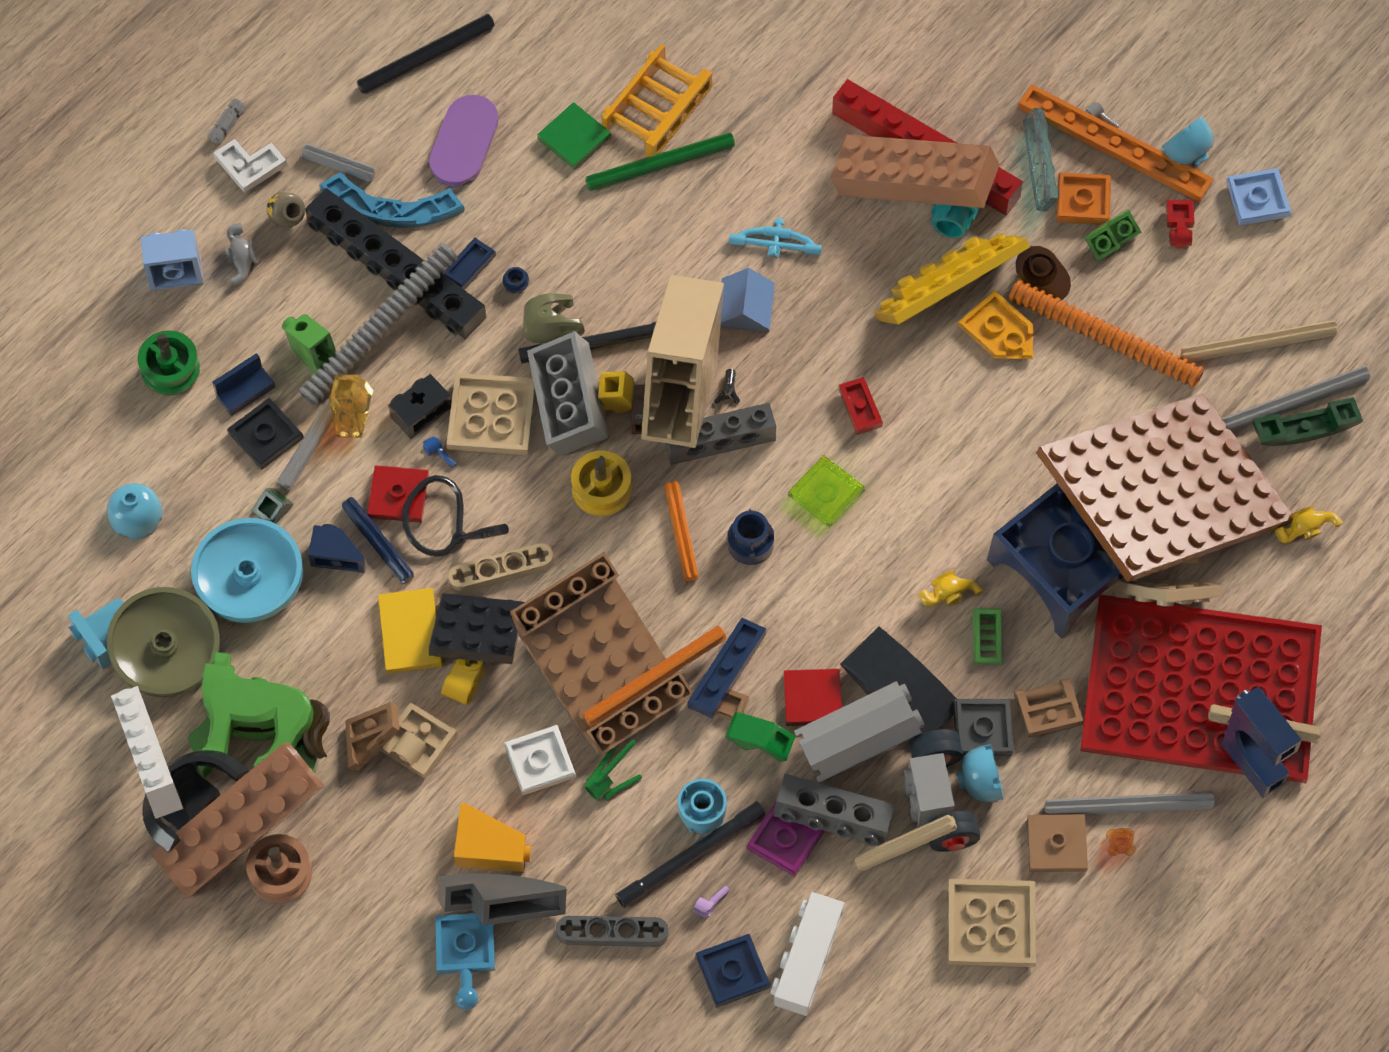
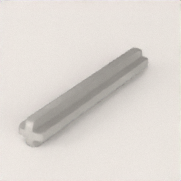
(306, 447)

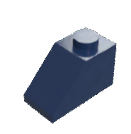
(334, 550)

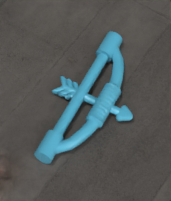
(774, 246)

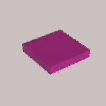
(783, 842)

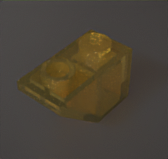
(350, 405)

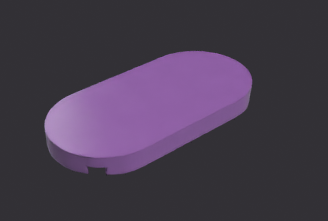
(464, 140)

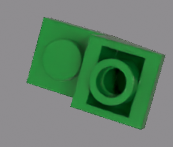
(760, 734)

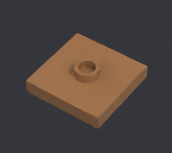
(1057, 843)

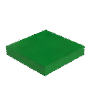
(574, 135)

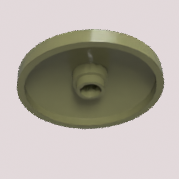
(162, 641)

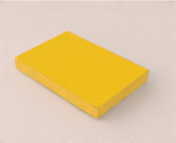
(407, 630)

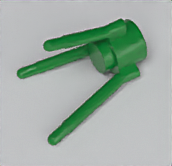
(599, 783)

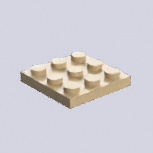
(491, 414)
(991, 922)

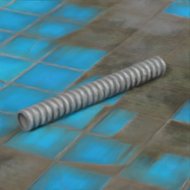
(379, 323)

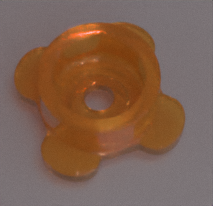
(1126, 836)

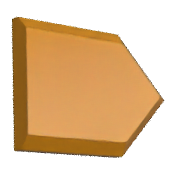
(999, 328)

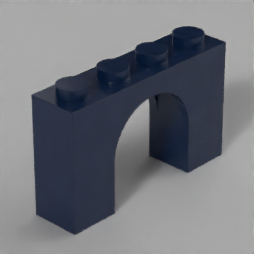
(1260, 740)

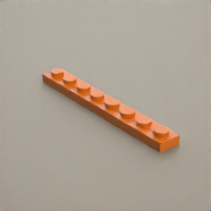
(1117, 143)

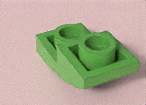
(1112, 234)

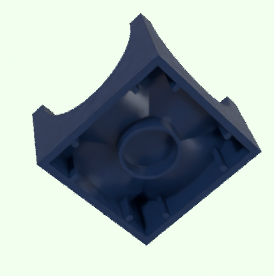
(1056, 556)

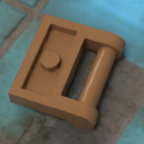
(1049, 715)

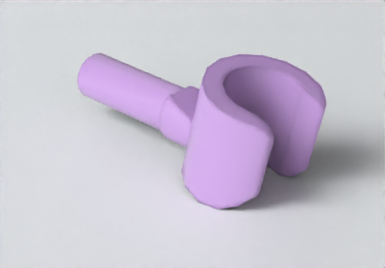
(704, 907)

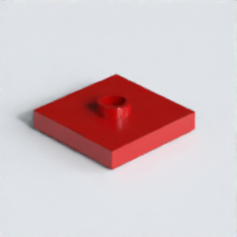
(390, 491)

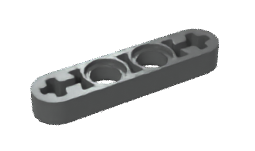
(612, 926)

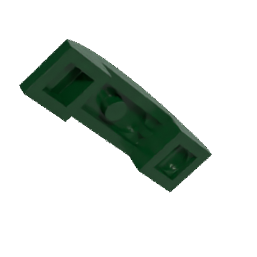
(1309, 425)

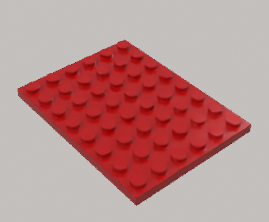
(1167, 665)

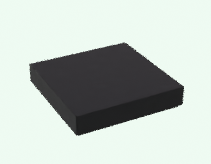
(265, 433)

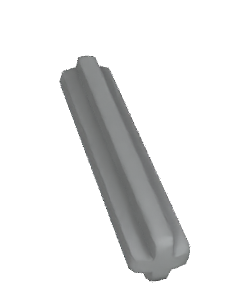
(338, 162)

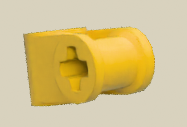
(463, 680)

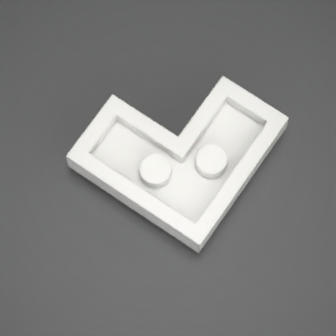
(249, 170)

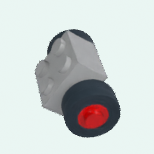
(930, 788)

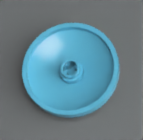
(247, 570)

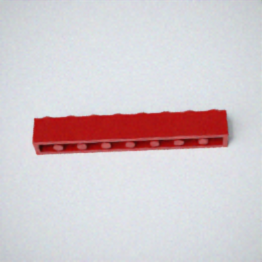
(884, 120)

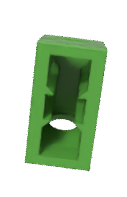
(304, 336)

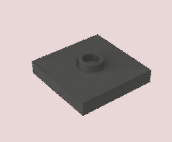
(984, 723)

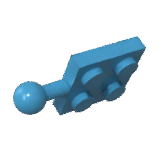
(464, 948)

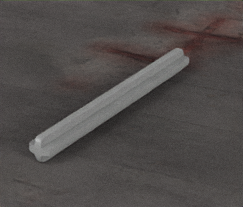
(1298, 398)
(1130, 804)

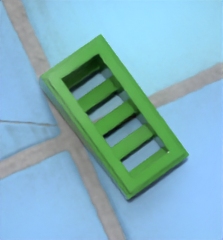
(987, 614)

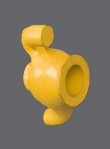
(1307, 524)
(948, 590)

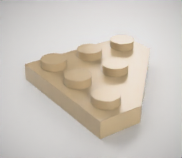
(1166, 591)

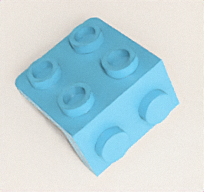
(94, 631)

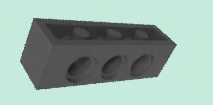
(728, 433)
(847, 805)

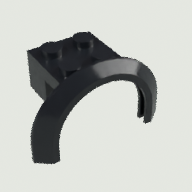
(193, 791)

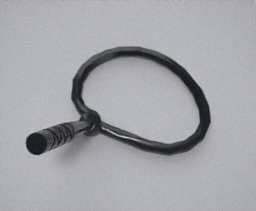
(459, 536)

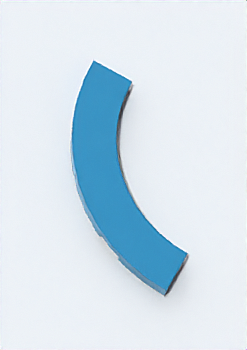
(395, 212)

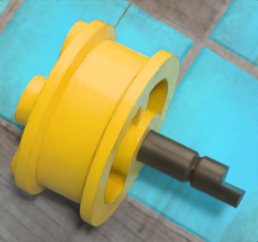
(601, 483)

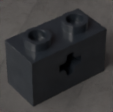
(420, 405)

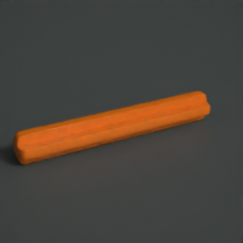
(681, 531)

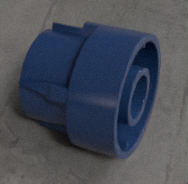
(750, 550)

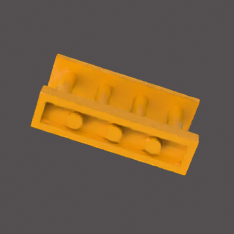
(669, 121)

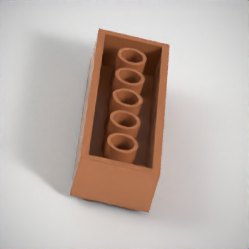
(915, 171)
(238, 819)

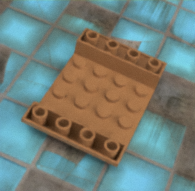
(592, 646)

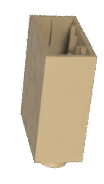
(682, 361)

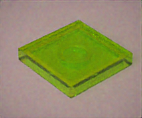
(826, 491)

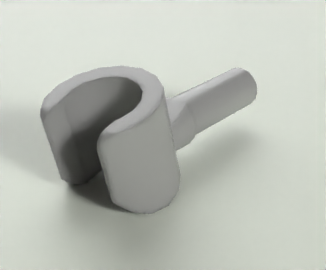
(1097, 110)

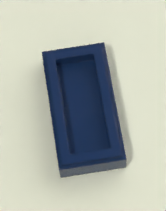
(470, 263)

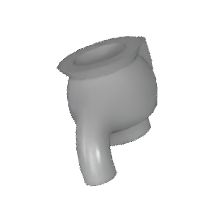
(240, 253)

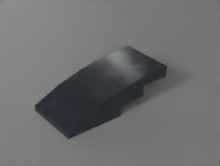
(883, 661)

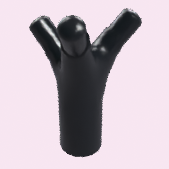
(728, 387)

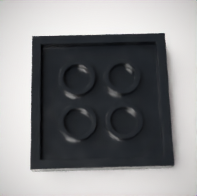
(475, 629)

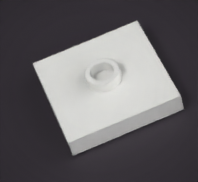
(539, 760)

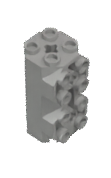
(860, 731)

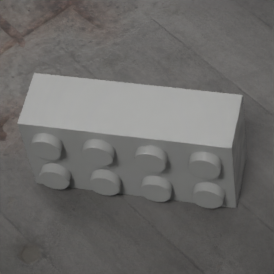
(567, 394)

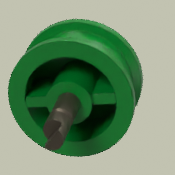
(168, 362)

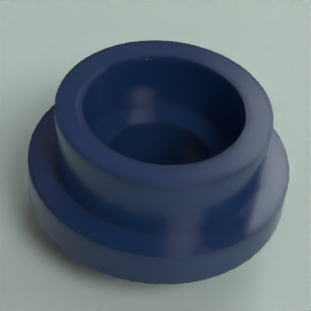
(512, 274)

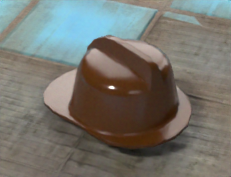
(1043, 270)

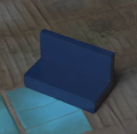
(242, 385)

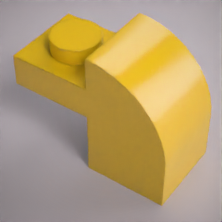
(616, 391)

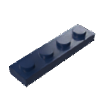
(726, 668)

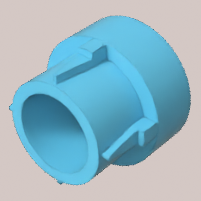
(697, 792)

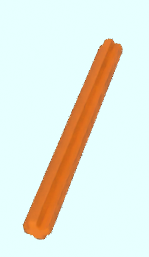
(654, 676)

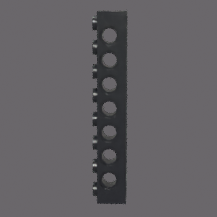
(330, 207)

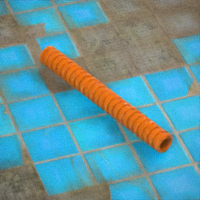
(1106, 333)

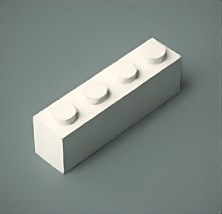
(808, 953)

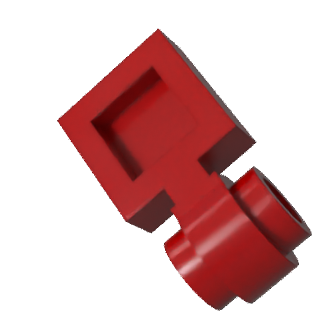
(1180, 216)

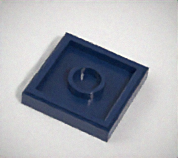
(732, 970)

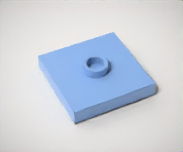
(1258, 196)

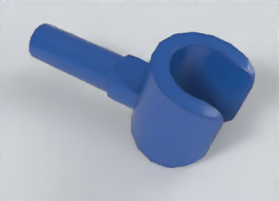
(433, 445)

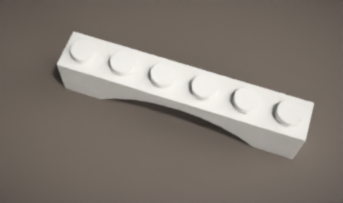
(146, 752)

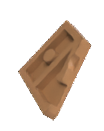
(369, 733)

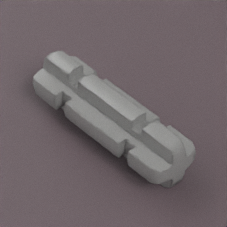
(226, 121)

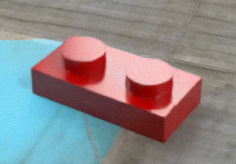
(860, 405)

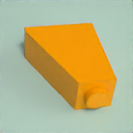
(488, 843)

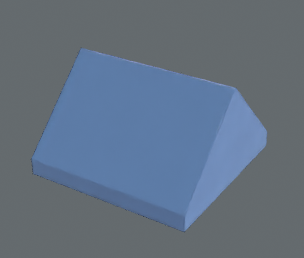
(747, 301)

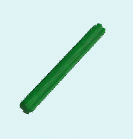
(660, 161)

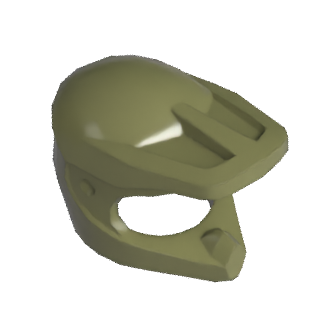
(547, 324)

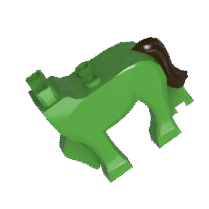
(257, 712)

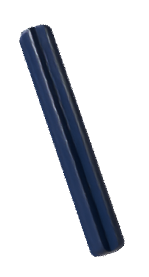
(377, 540)

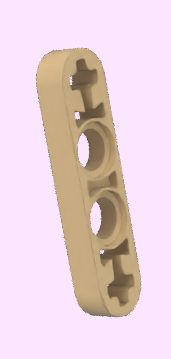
(502, 572)

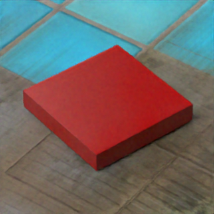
(811, 694)

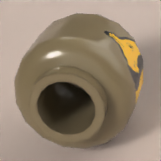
(285, 209)

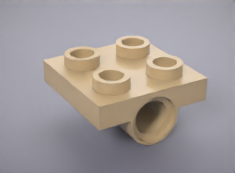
(419, 740)

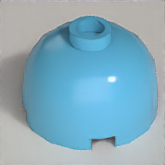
(1190, 144)
(134, 510)
(981, 775)

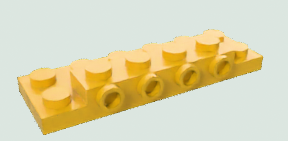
(948, 275)

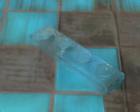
(1040, 159)

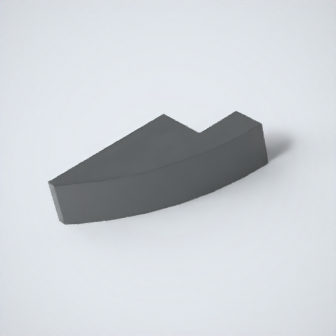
(501, 897)

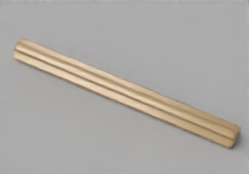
(1259, 341)

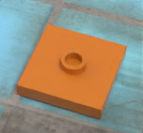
(1083, 198)

